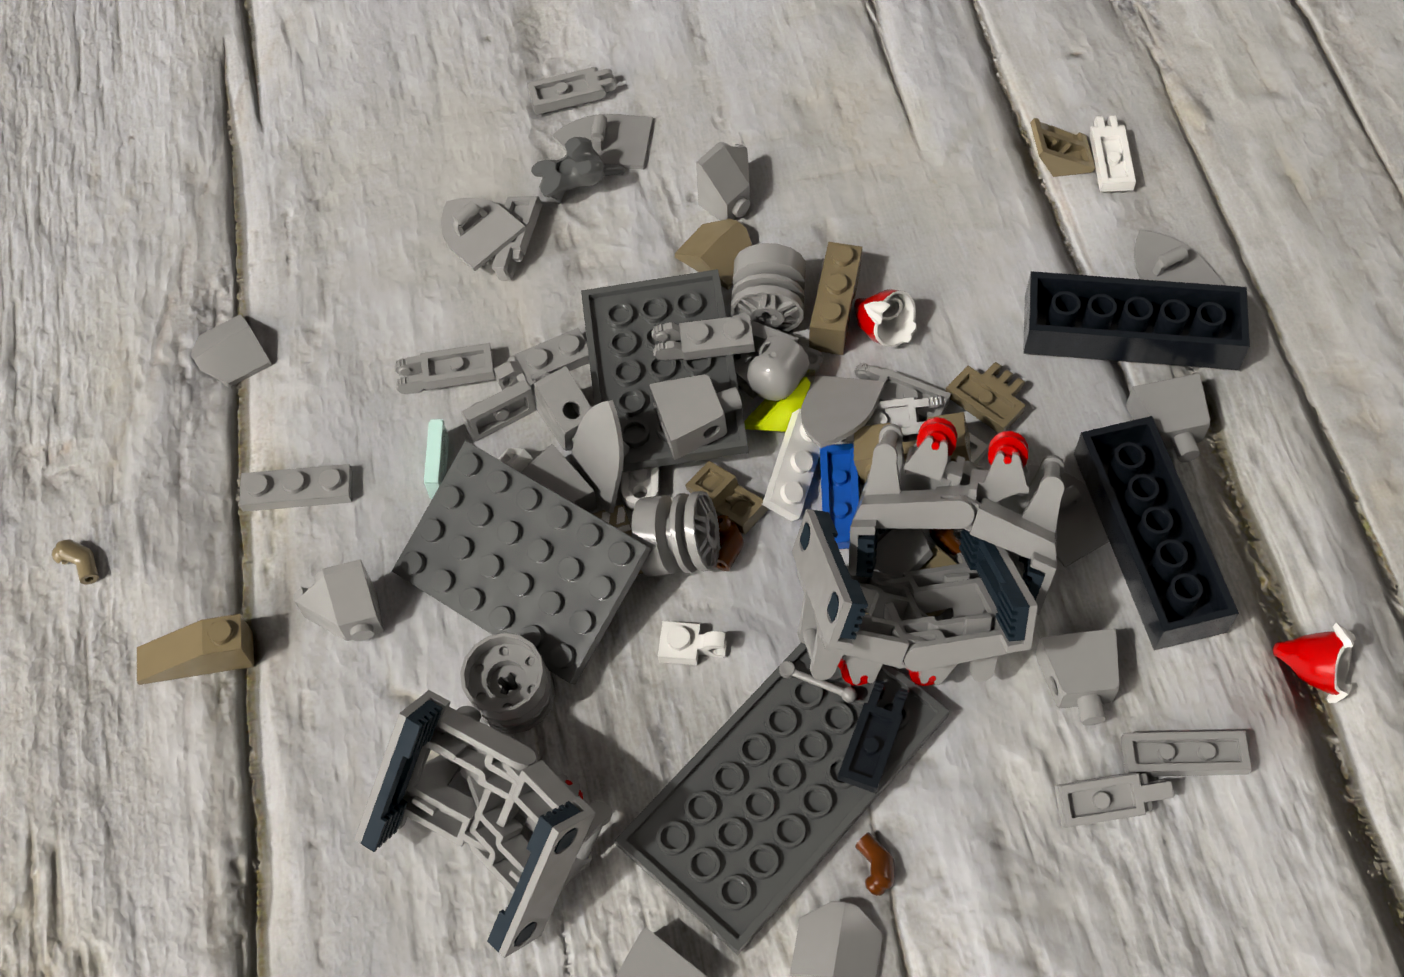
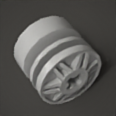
(769, 285)
(678, 531)
(503, 664)

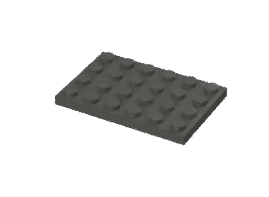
(624, 362)
(521, 560)

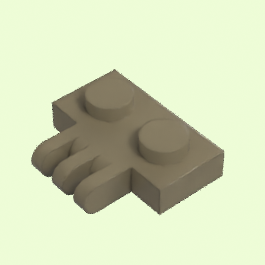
(988, 397)

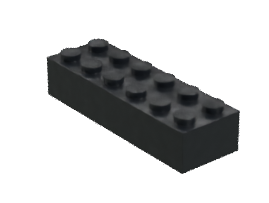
(1136, 320)
(1154, 533)

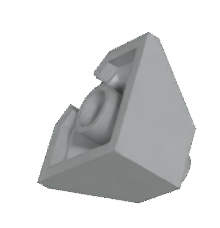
(724, 181)
(342, 602)

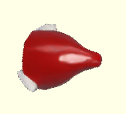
(887, 317)
(1321, 660)

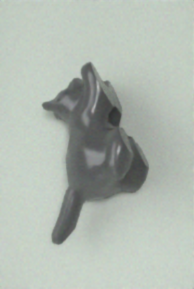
(576, 169)

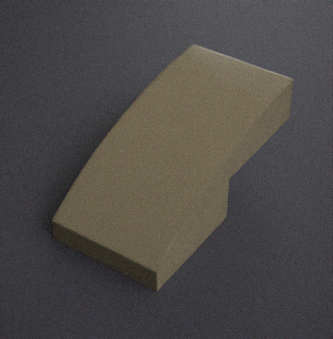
(728, 496)

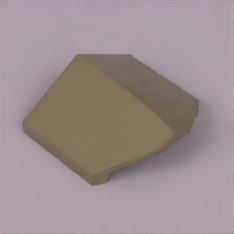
(1061, 150)
(715, 247)

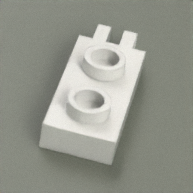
(1112, 155)

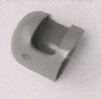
(778, 368)

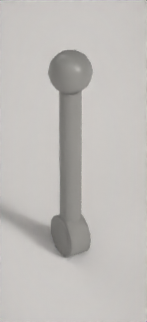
(788, 670)

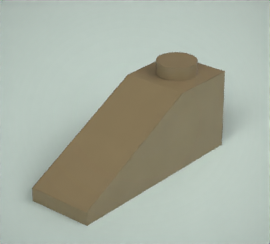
(197, 650)

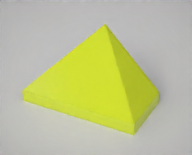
(776, 414)

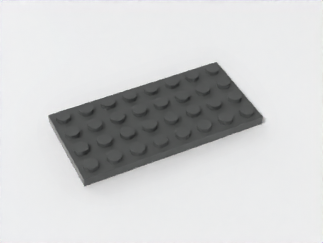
(766, 798)

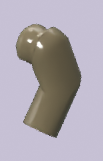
(81, 556)

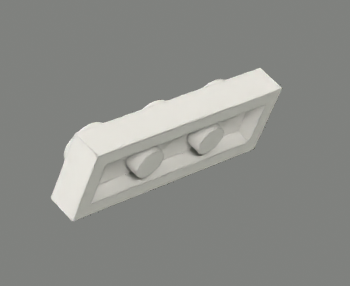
(792, 471)

